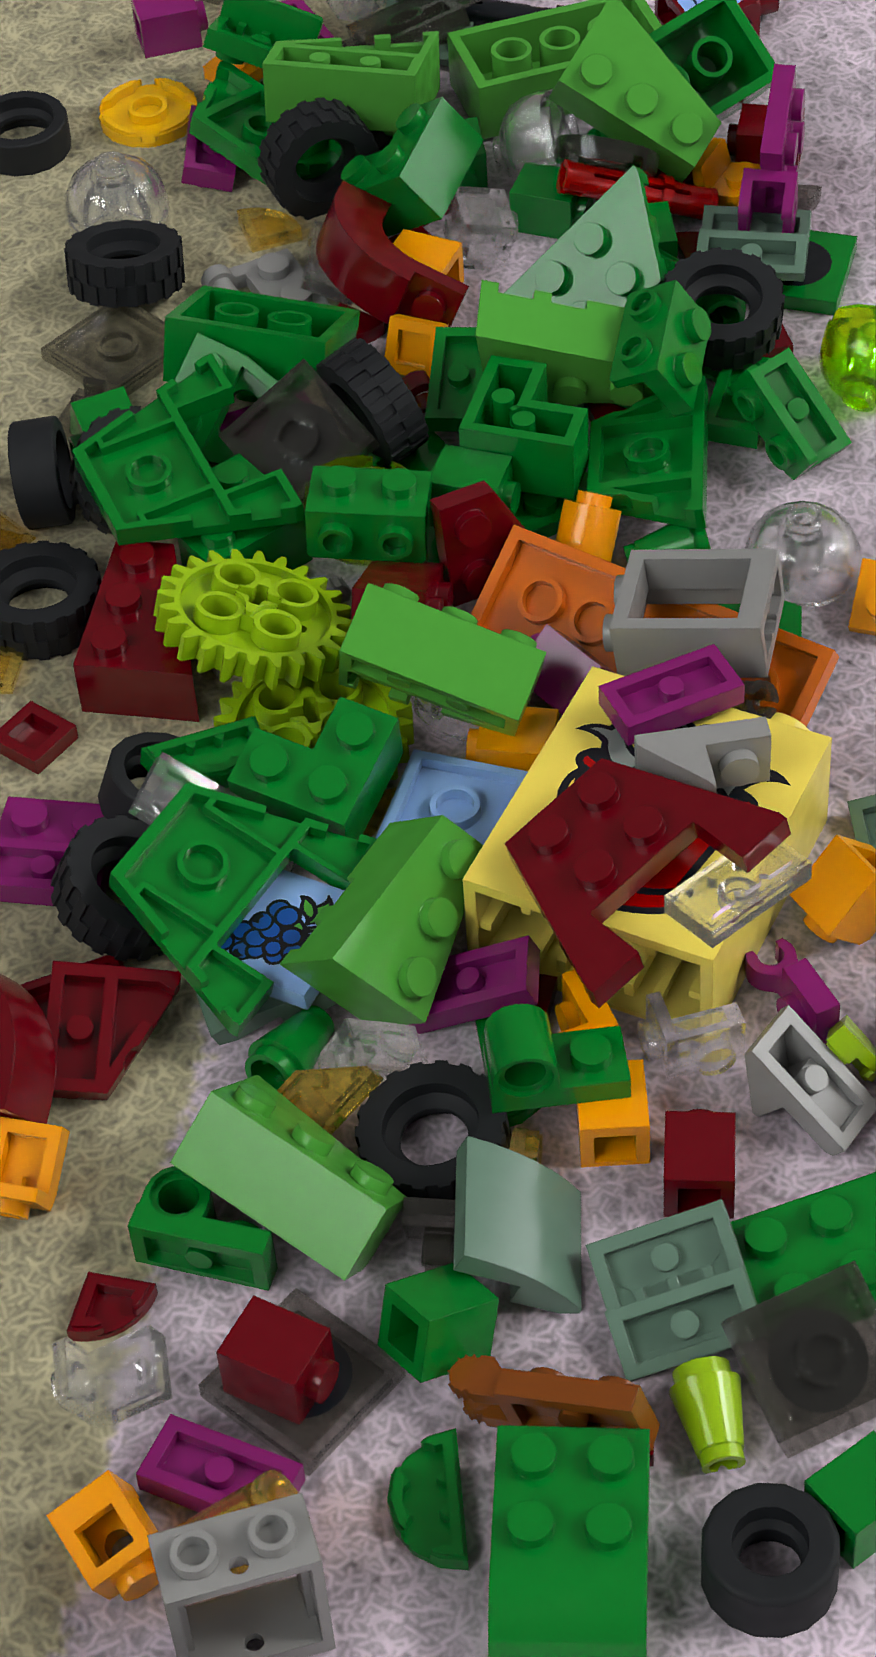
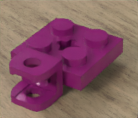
(776, 182)

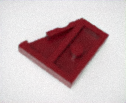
(469, 536)
(102, 1022)

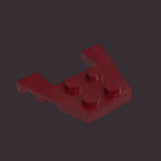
(609, 841)

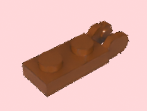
(548, 1398)

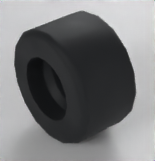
(762, 1602)

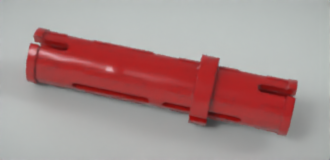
(594, 181)

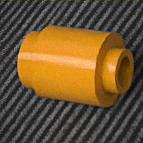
(589, 524)

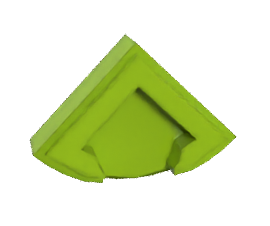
(853, 1047)

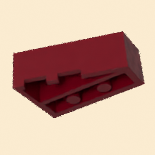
(121, 655)

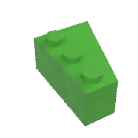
(371, 79)
(636, 93)
(570, 339)
(440, 658)
(393, 924)
(290, 1175)

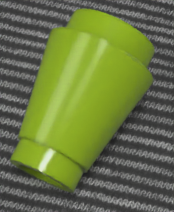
(711, 1411)

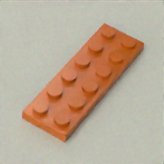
(572, 591)

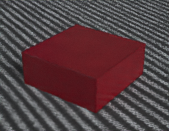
(36, 737)

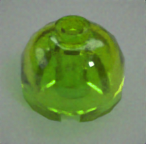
(849, 355)

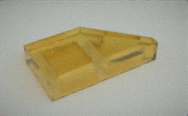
(330, 1093)

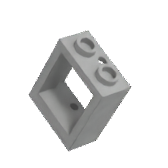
(697, 577)
(274, 1543)

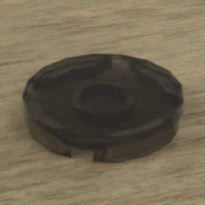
(605, 153)

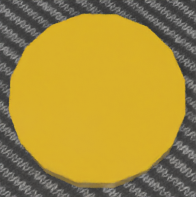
(149, 124)

